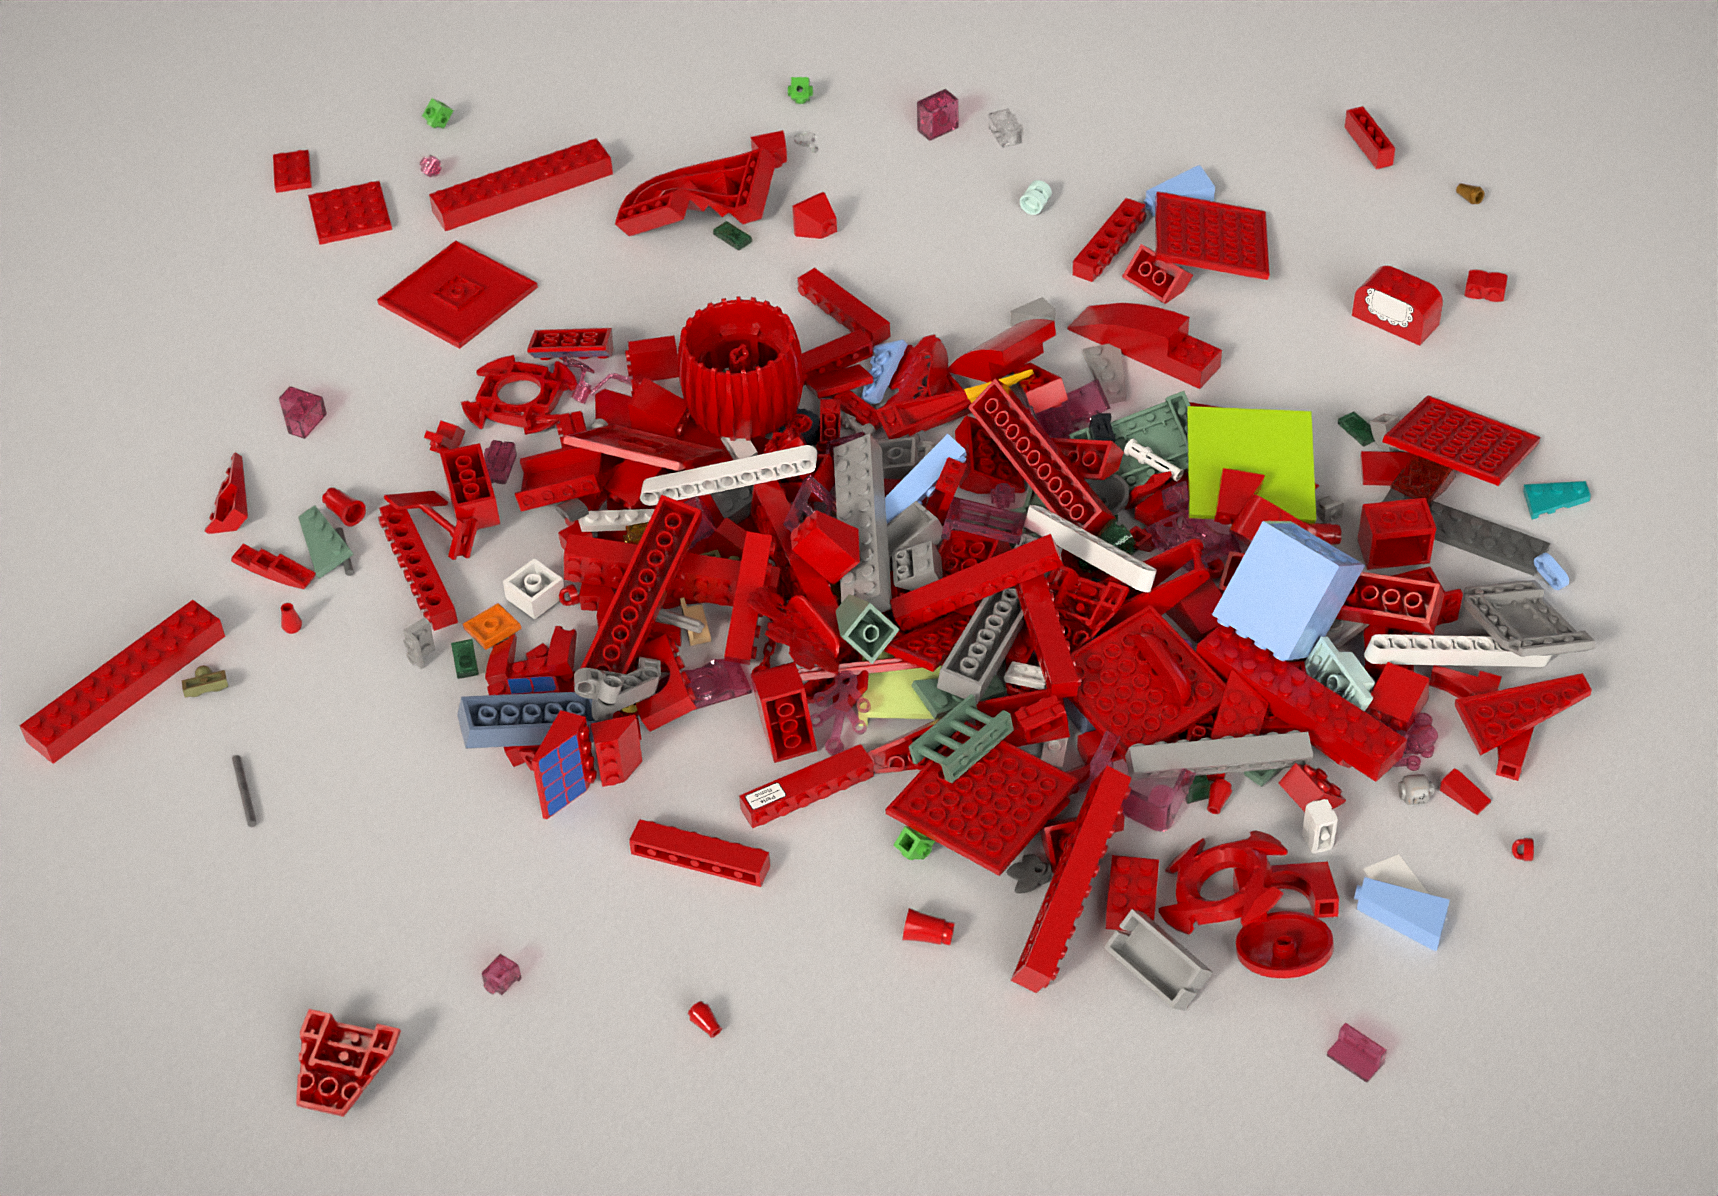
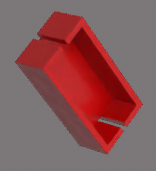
(1012, 704)

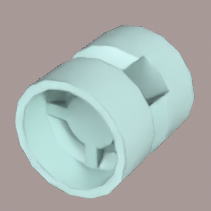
(1035, 197)

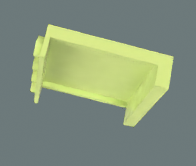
(893, 695)

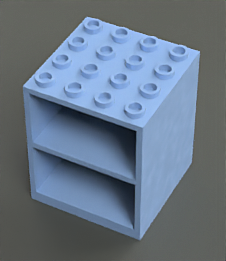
(1287, 590)

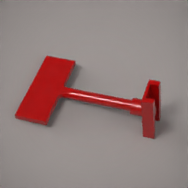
(462, 534)

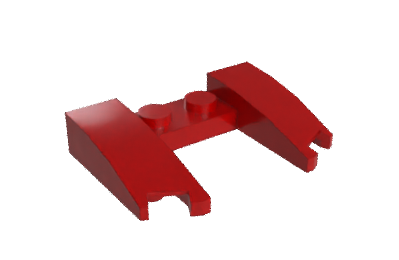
(558, 662)

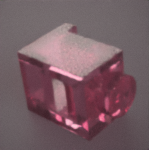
(500, 975)

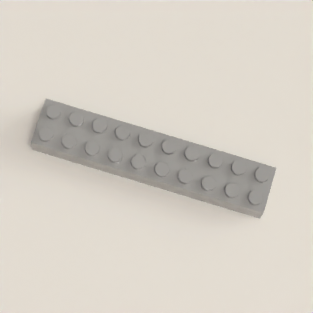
(862, 505)
(984, 642)

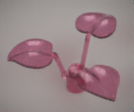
(582, 388)

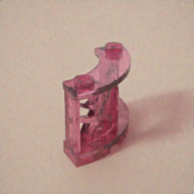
(1215, 543)

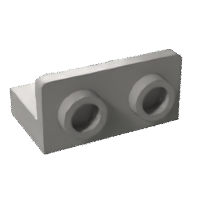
(419, 642)

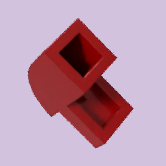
(446, 437)

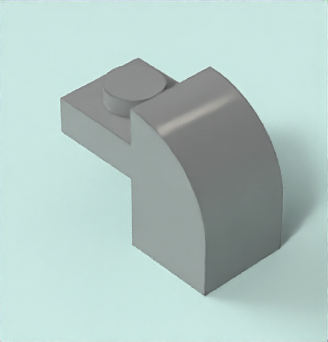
(1380, 426)

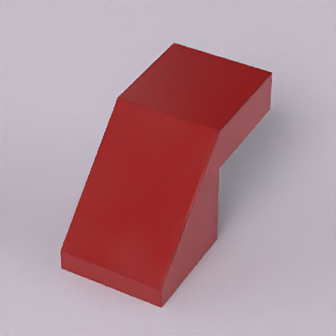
(1142, 539)

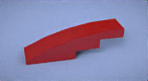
(275, 568)

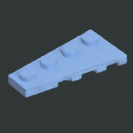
(883, 367)

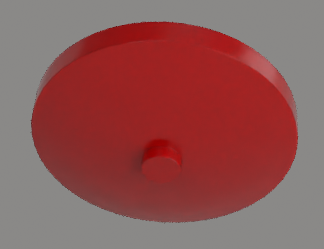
(1285, 945)

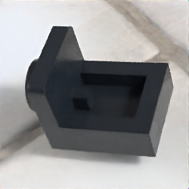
(1101, 427)

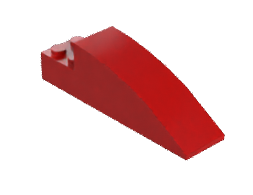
(1152, 338)

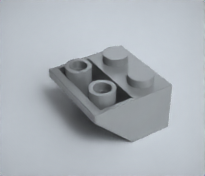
(917, 566)

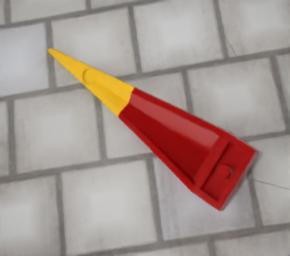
(917, 414)

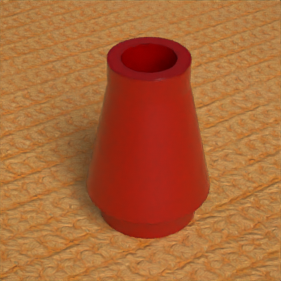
(290, 620)
(1219, 793)
(703, 1017)

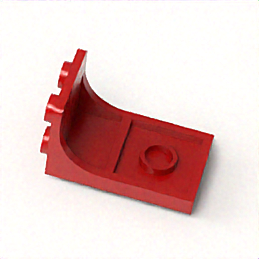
(1452, 599)

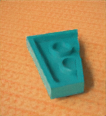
(1552, 496)

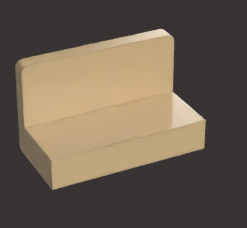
(697, 613)

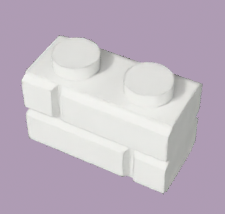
(1319, 826)

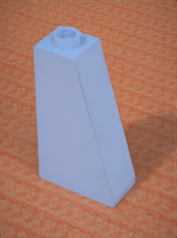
(1191, 183)
(1404, 910)

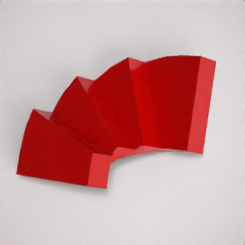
(727, 185)

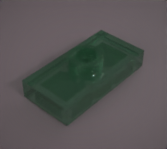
(732, 235)
(1357, 428)
(464, 658)

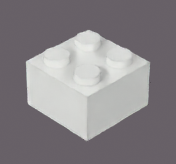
(533, 588)

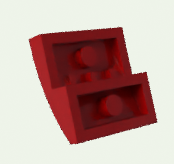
(1142, 492)

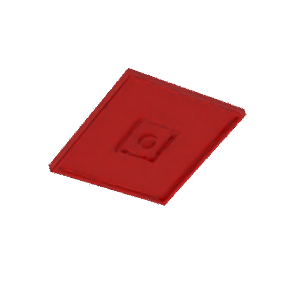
(457, 294)
(643, 447)

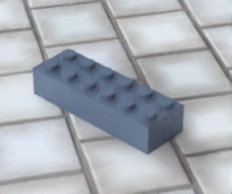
(516, 717)

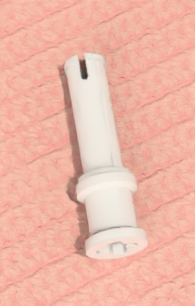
(1144, 456)

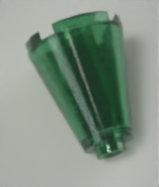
(1114, 535)

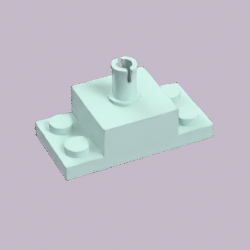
(1340, 673)

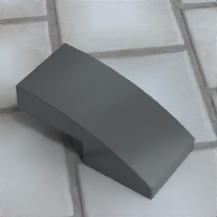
(572, 509)

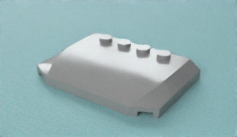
(1523, 619)

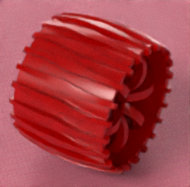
(763, 365)

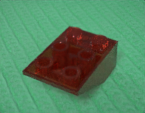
(1423, 479)

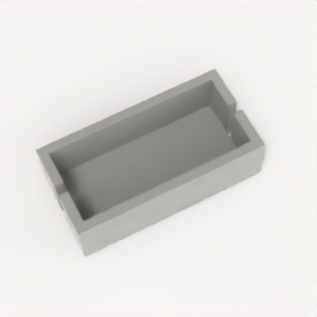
(912, 528)
(1158, 960)

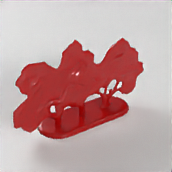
(914, 368)
(800, 628)

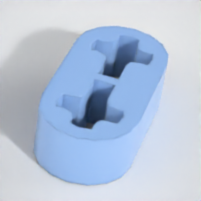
(1551, 571)

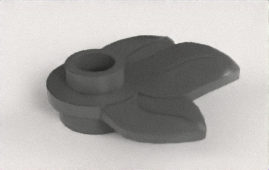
(1030, 873)

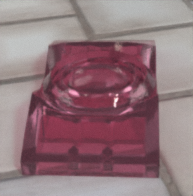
(715, 682)

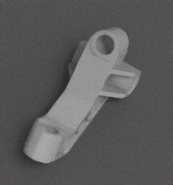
(615, 690)

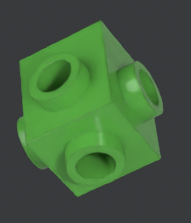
(800, 83)
(437, 113)
(913, 844)

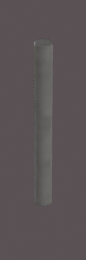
(244, 791)

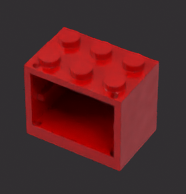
(1396, 533)

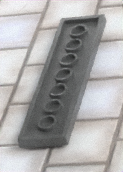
(1482, 536)

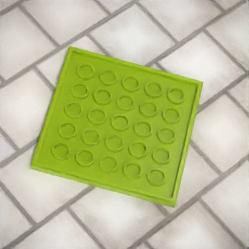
(1254, 442)

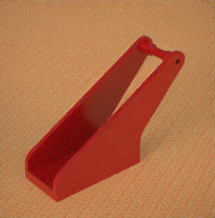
(1169, 593)

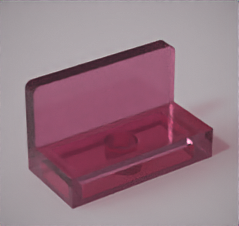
(1357, 1053)

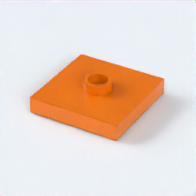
(492, 626)

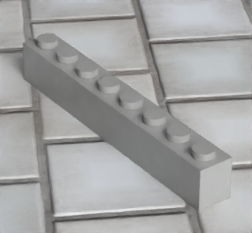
(1219, 755)

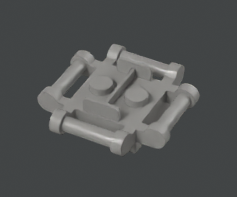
(902, 455)

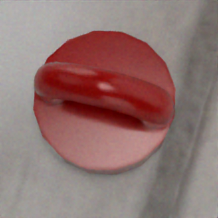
(572, 593)
(1528, 849)

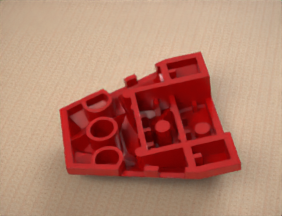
(1083, 604)
(339, 1061)

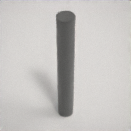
(347, 563)

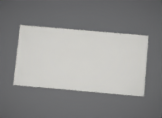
(1395, 872)

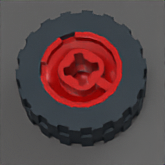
(808, 425)

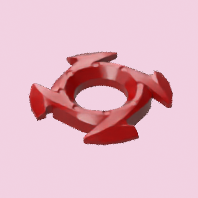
(532, 415)
(1197, 866)

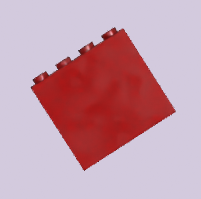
(559, 476)

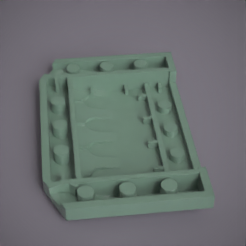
(1157, 427)

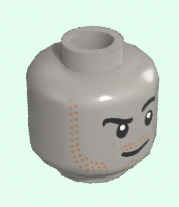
(1415, 789)

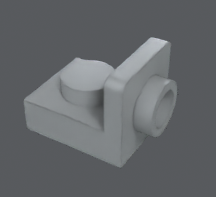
(1328, 510)

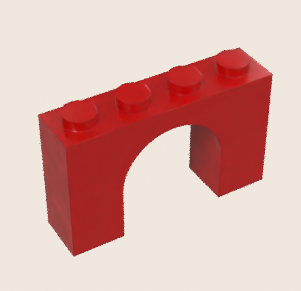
(676, 697)
(1310, 879)

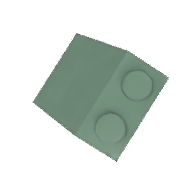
(864, 627)

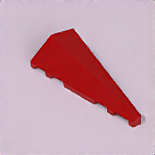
(230, 501)
(1152, 508)

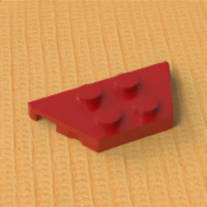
(1239, 710)

